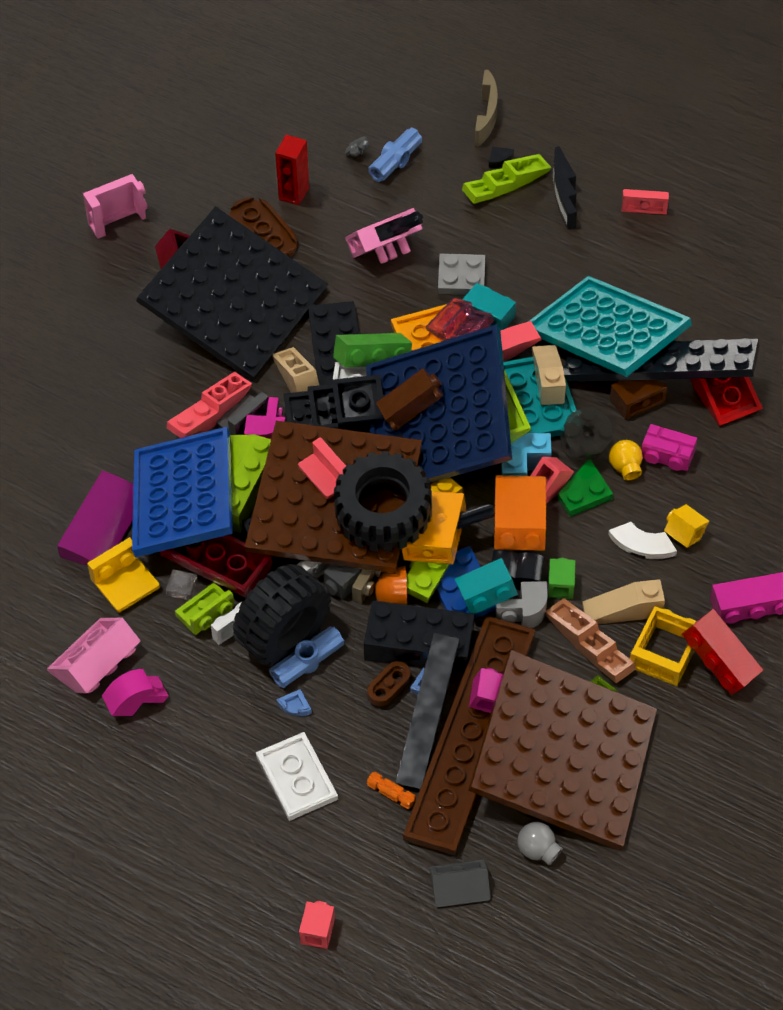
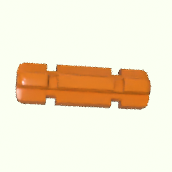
(391, 790)

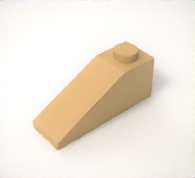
(295, 370)
(549, 375)
(626, 603)

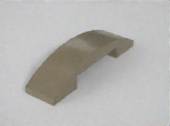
(486, 123)

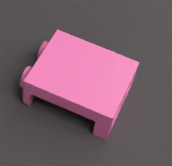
(114, 202)

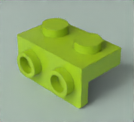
(424, 578)
(205, 608)

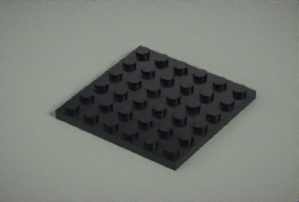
(232, 293)

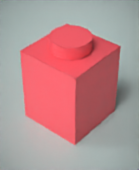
(317, 924)

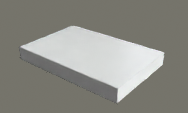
(296, 776)

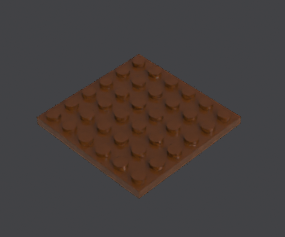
(295, 517)
(564, 750)

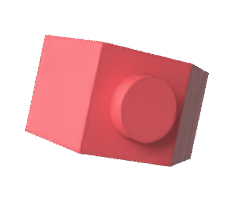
(556, 475)

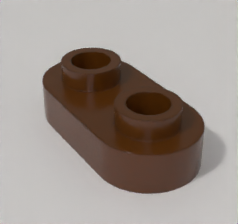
(387, 685)

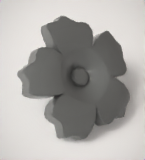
(357, 146)

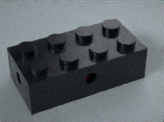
(406, 633)

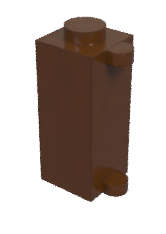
(410, 398)

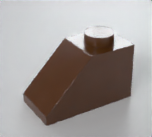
(636, 396)

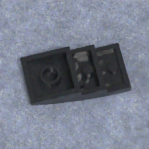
(339, 405)

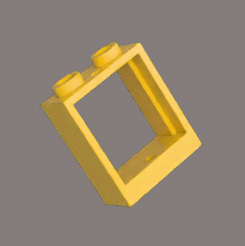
(654, 664)

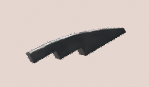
(564, 187)

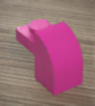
(264, 425)
(131, 690)

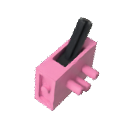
(384, 233)

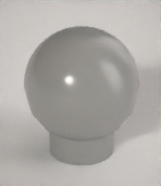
(538, 842)

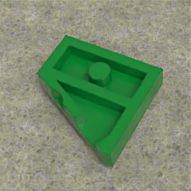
(584, 490)

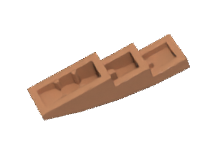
(589, 640)

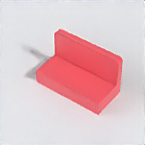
(645, 201)
(322, 468)

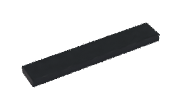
(427, 711)

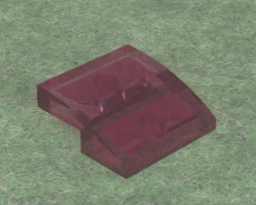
(458, 319)

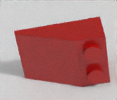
(727, 397)

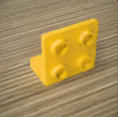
(121, 576)

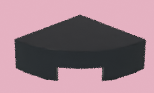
(499, 155)

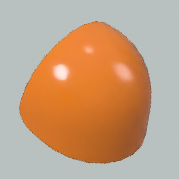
(392, 587)

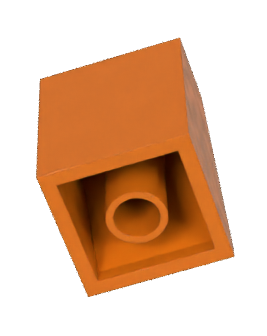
(520, 513)

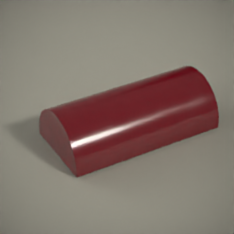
(223, 562)

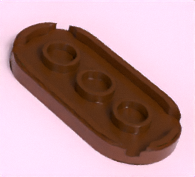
(266, 223)

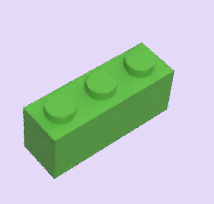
(364, 349)

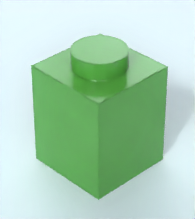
(561, 578)

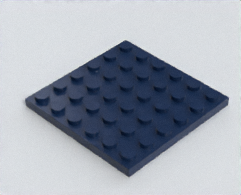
(471, 420)

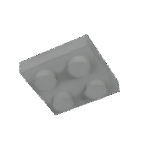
(460, 273)

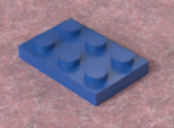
(448, 590)

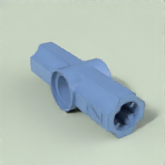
(395, 154)
(295, 665)

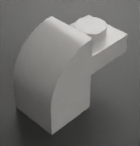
(529, 608)

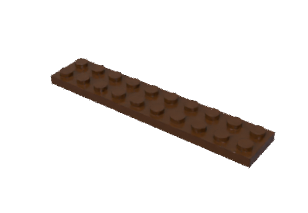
(444, 796)

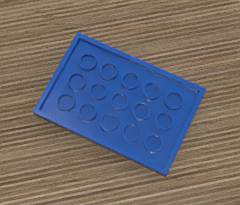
(182, 492)

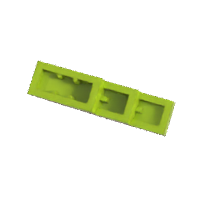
(510, 177)

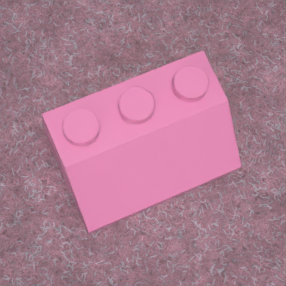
(95, 654)

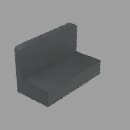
(236, 417)
(460, 883)

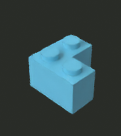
(527, 454)

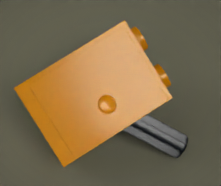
(443, 531)

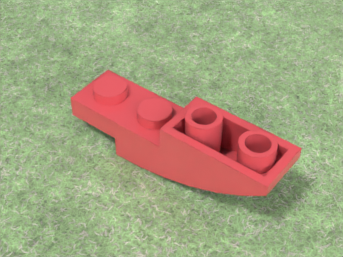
(212, 406)

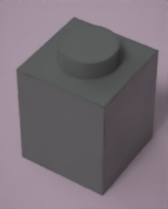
(340, 579)

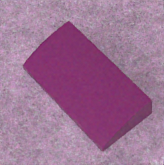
(100, 520)

